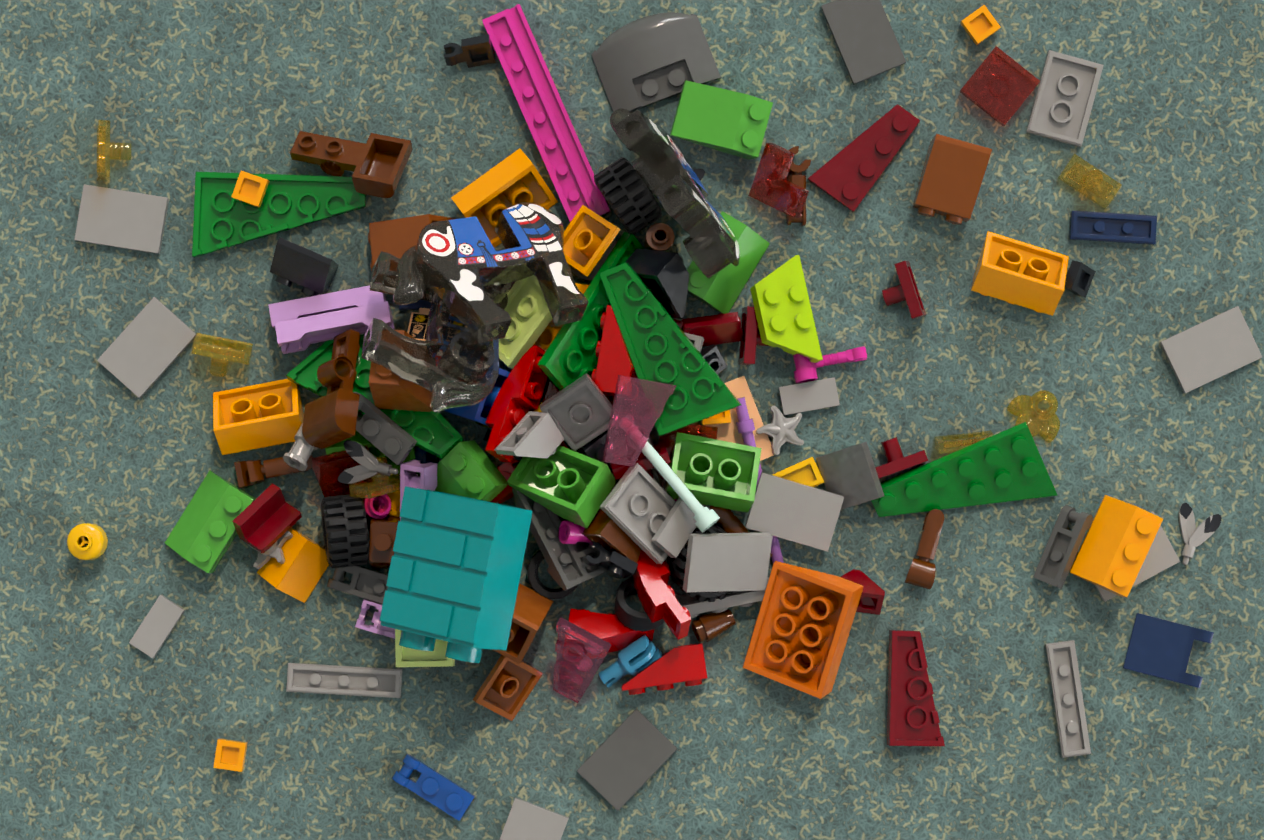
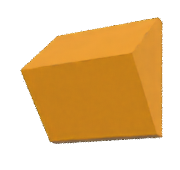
(587, 240)
(302, 567)

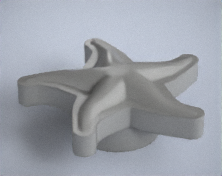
(781, 430)
(273, 552)

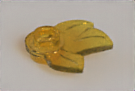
(1038, 420)

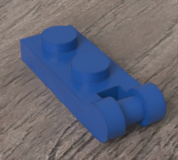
(434, 787)

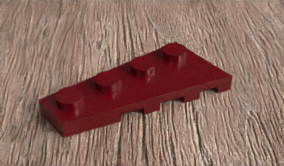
(862, 162)
(910, 705)

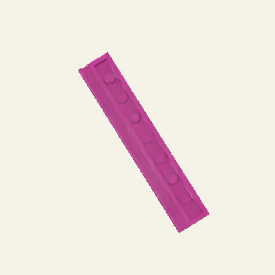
(544, 112)

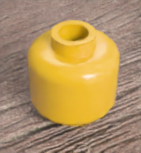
(96, 541)

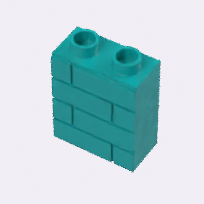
(455, 573)

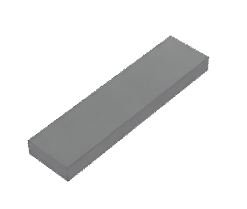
(344, 680)
(1068, 698)

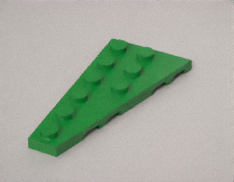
(286, 205)
(575, 345)
(664, 353)
(428, 428)
(984, 473)

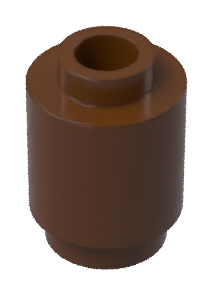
(662, 231)

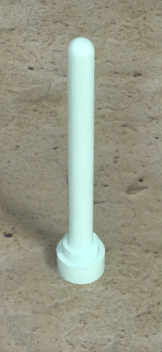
(704, 517)

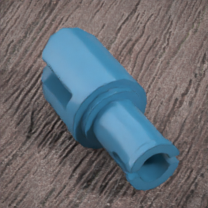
(631, 660)

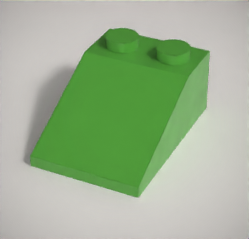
(721, 119)
(469, 473)
(565, 484)

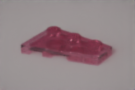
(633, 415)

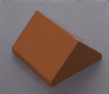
(507, 687)

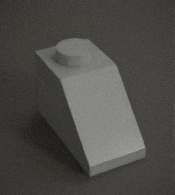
(532, 437)

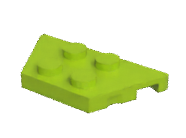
(786, 311)

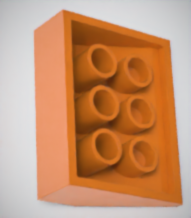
(803, 628)

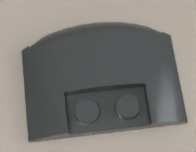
(653, 59)
(563, 559)

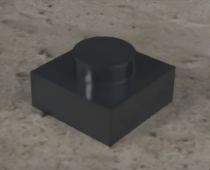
(1079, 278)

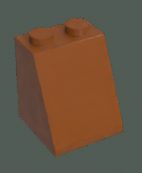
(951, 179)
(398, 234)
(395, 393)
(527, 619)

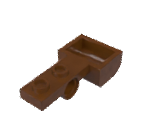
(375, 164)
(335, 414)

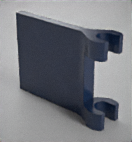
(1163, 649)

